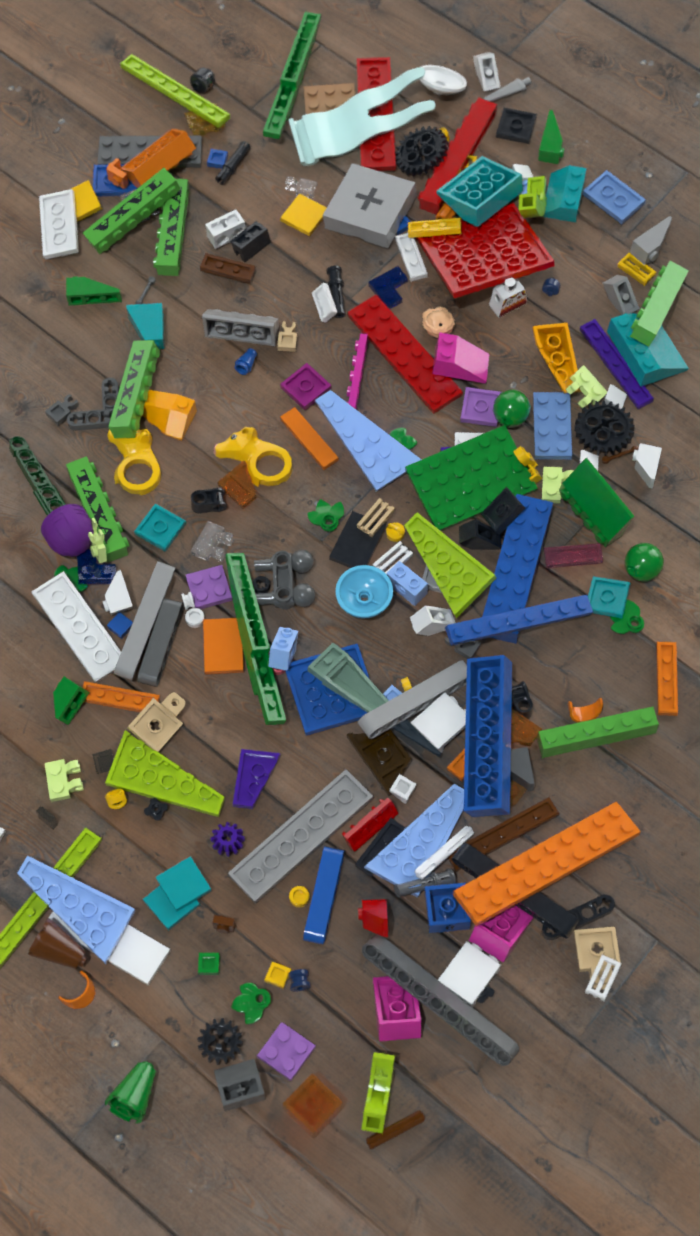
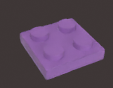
(479, 407)
(209, 587)
(286, 1051)

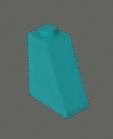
(148, 321)

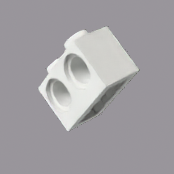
(225, 228)

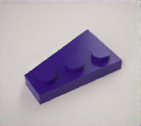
(252, 776)

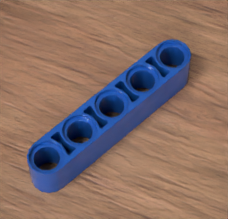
(323, 895)

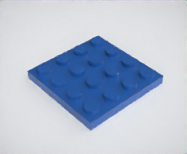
(318, 705)

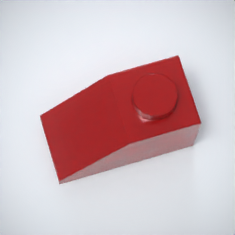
(374, 916)

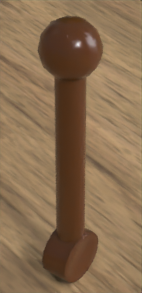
(606, 459)

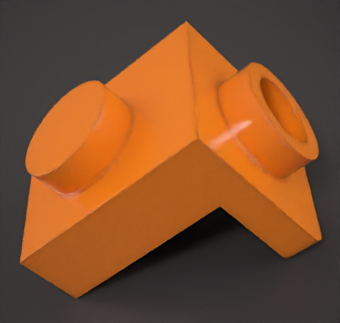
(115, 175)

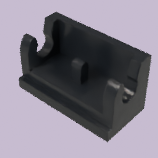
(251, 241)

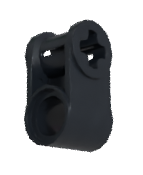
(209, 500)
(520, 699)

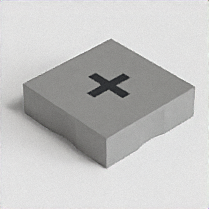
(370, 205)

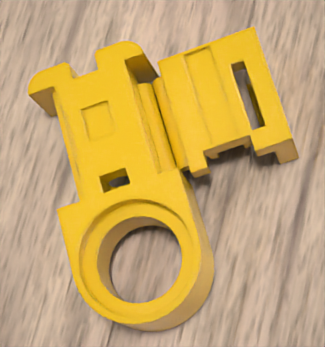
(527, 460)

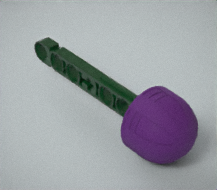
(65, 527)

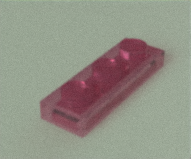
(573, 555)

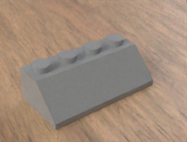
(240, 327)

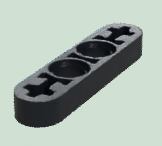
(582, 920)

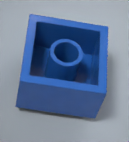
(444, 910)

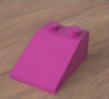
(460, 359)
(502, 932)
(395, 1011)

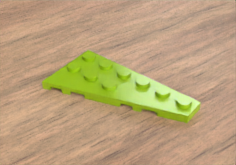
(453, 569)
(155, 776)

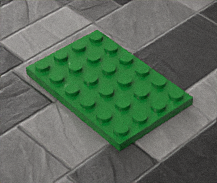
(468, 477)

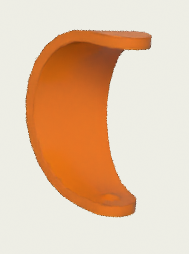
(585, 713)
(84, 999)

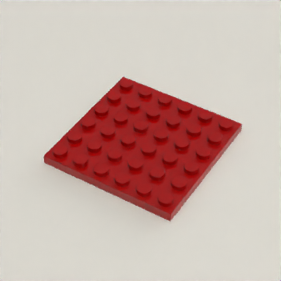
(487, 253)

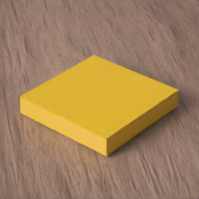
(85, 200)
(303, 215)

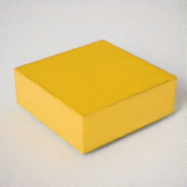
(277, 975)

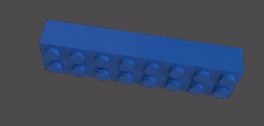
(518, 561)
(488, 736)

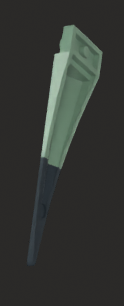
(345, 678)

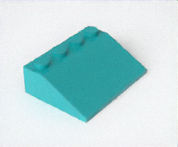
(481, 190)
(645, 362)

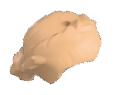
(433, 317)

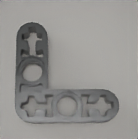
(106, 411)

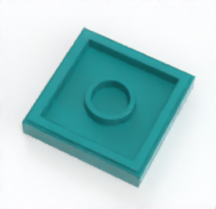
(160, 527)
(608, 596)
(183, 884)
(164, 910)

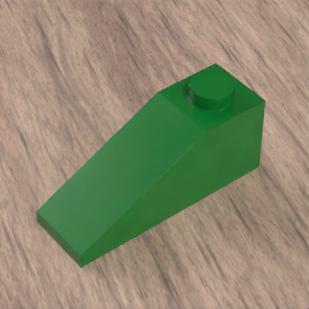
(551, 143)
(88, 291)

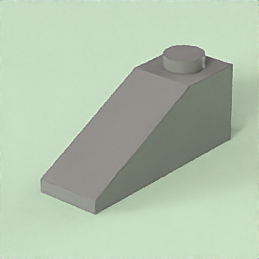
(648, 245)

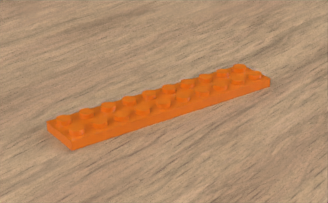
(546, 863)

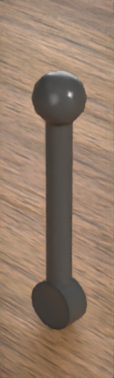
(151, 280)

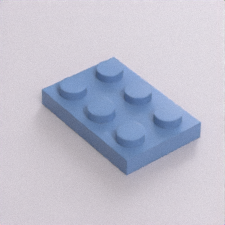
(614, 197)

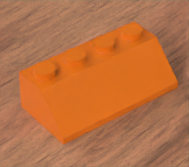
(161, 154)

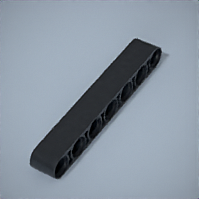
(537, 905)

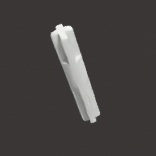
(444, 852)

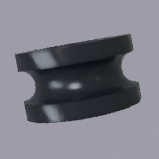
(259, 579)

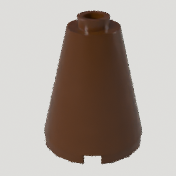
(57, 946)

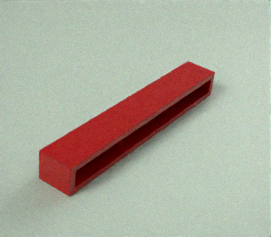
(464, 144)

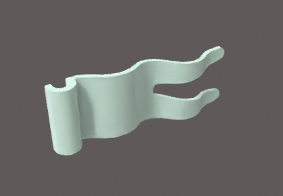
(349, 125)

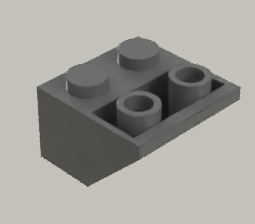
(239, 1085)

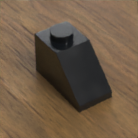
(479, 536)

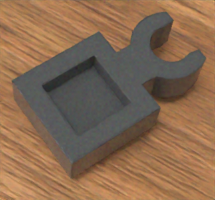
(59, 411)
(466, 649)

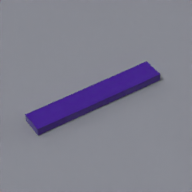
(615, 363)

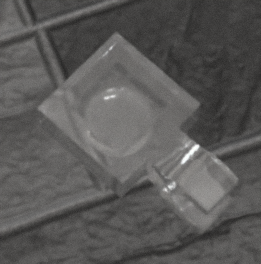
(304, 186)

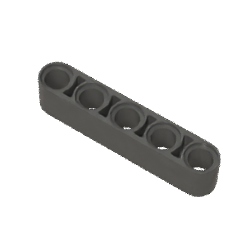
(160, 642)

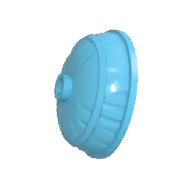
(360, 583)

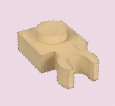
(287, 339)

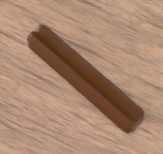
(395, 1129)

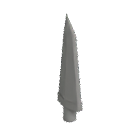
(513, 87)

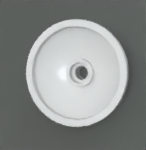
(442, 80)

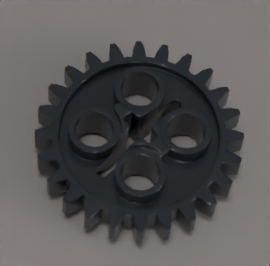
(410, 154)
(604, 428)

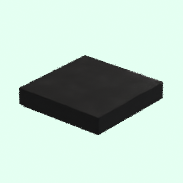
(516, 125)
(502, 510)

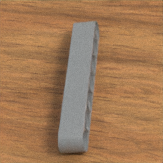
(144, 620)
(413, 700)

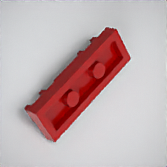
(370, 824)

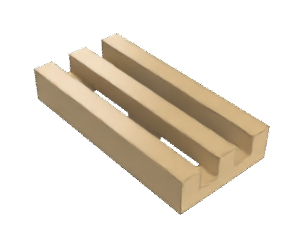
(361, 523)

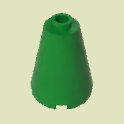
(132, 1094)

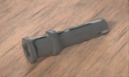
(433, 879)

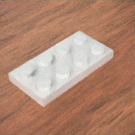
(58, 224)

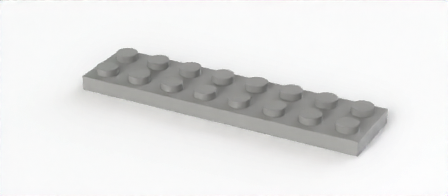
(300, 836)

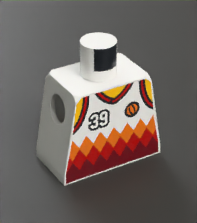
(507, 297)

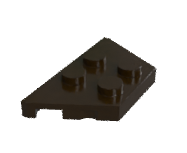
(382, 756)

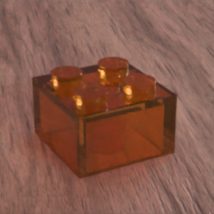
(313, 1105)

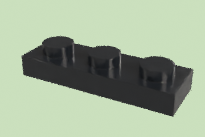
(381, 841)

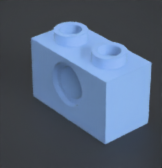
(407, 583)
(283, 648)

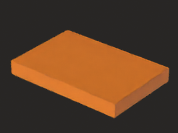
(222, 646)

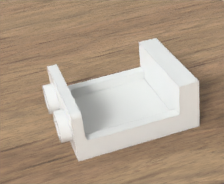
(441, 721)
(470, 973)

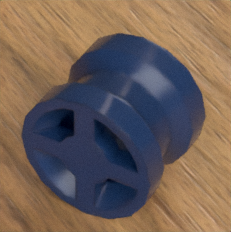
(299, 980)

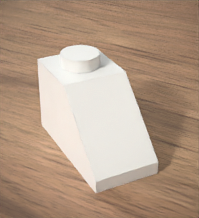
(487, 71)
(647, 462)
(117, 596)
(431, 620)

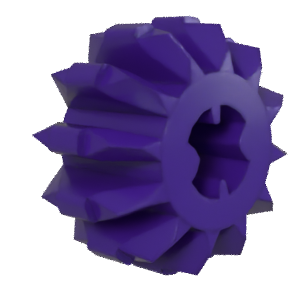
(227, 846)

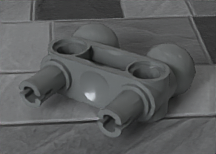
(283, 579)

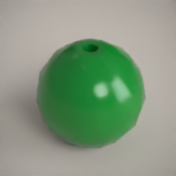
(511, 408)
(644, 562)

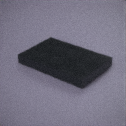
(354, 545)

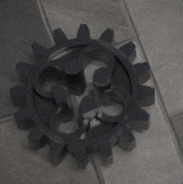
(210, 1040)

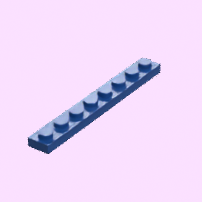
(518, 619)

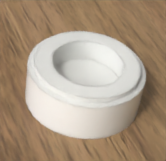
(194, 617)

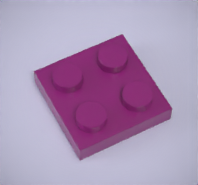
(305, 386)

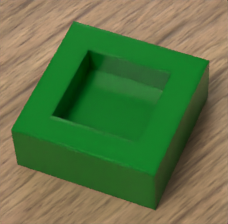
(208, 963)

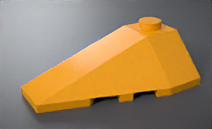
(557, 350)
(169, 413)

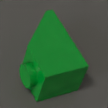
(68, 699)

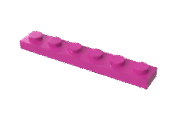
(356, 375)

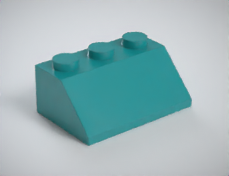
(565, 193)

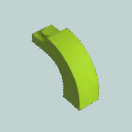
(535, 201)
(378, 1092)

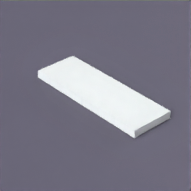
(78, 626)
(134, 952)

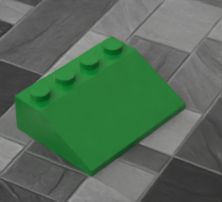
(596, 503)

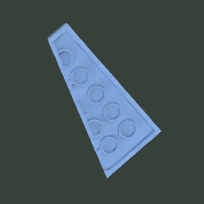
(373, 449)
(419, 840)
(86, 911)

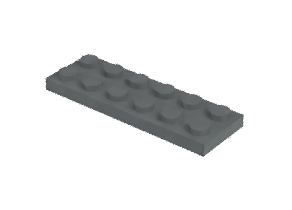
(128, 147)

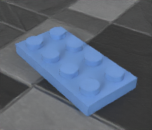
(552, 425)

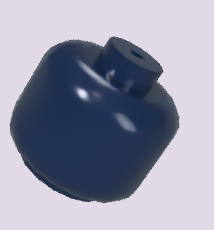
(551, 286)

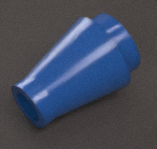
(245, 362)

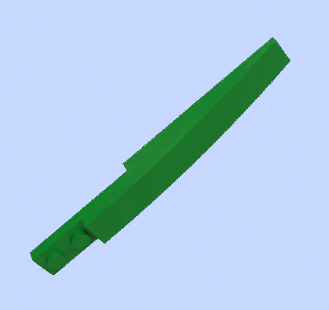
(292, 76)
(254, 639)

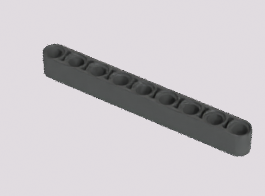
(440, 1000)

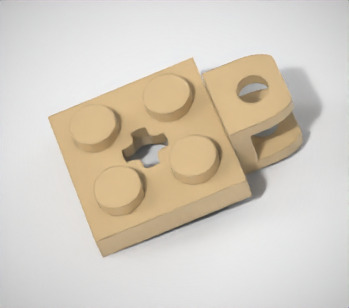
(165, 715)
(587, 959)

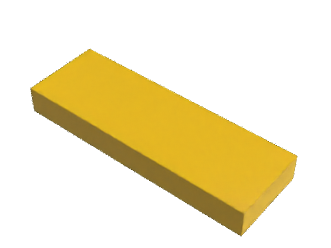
(434, 227)

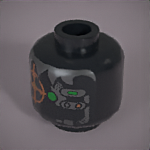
(202, 80)

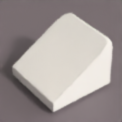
(522, 169)
(616, 396)
(591, 457)
(403, 788)

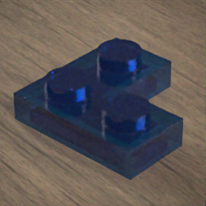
(386, 284)
(92, 573)

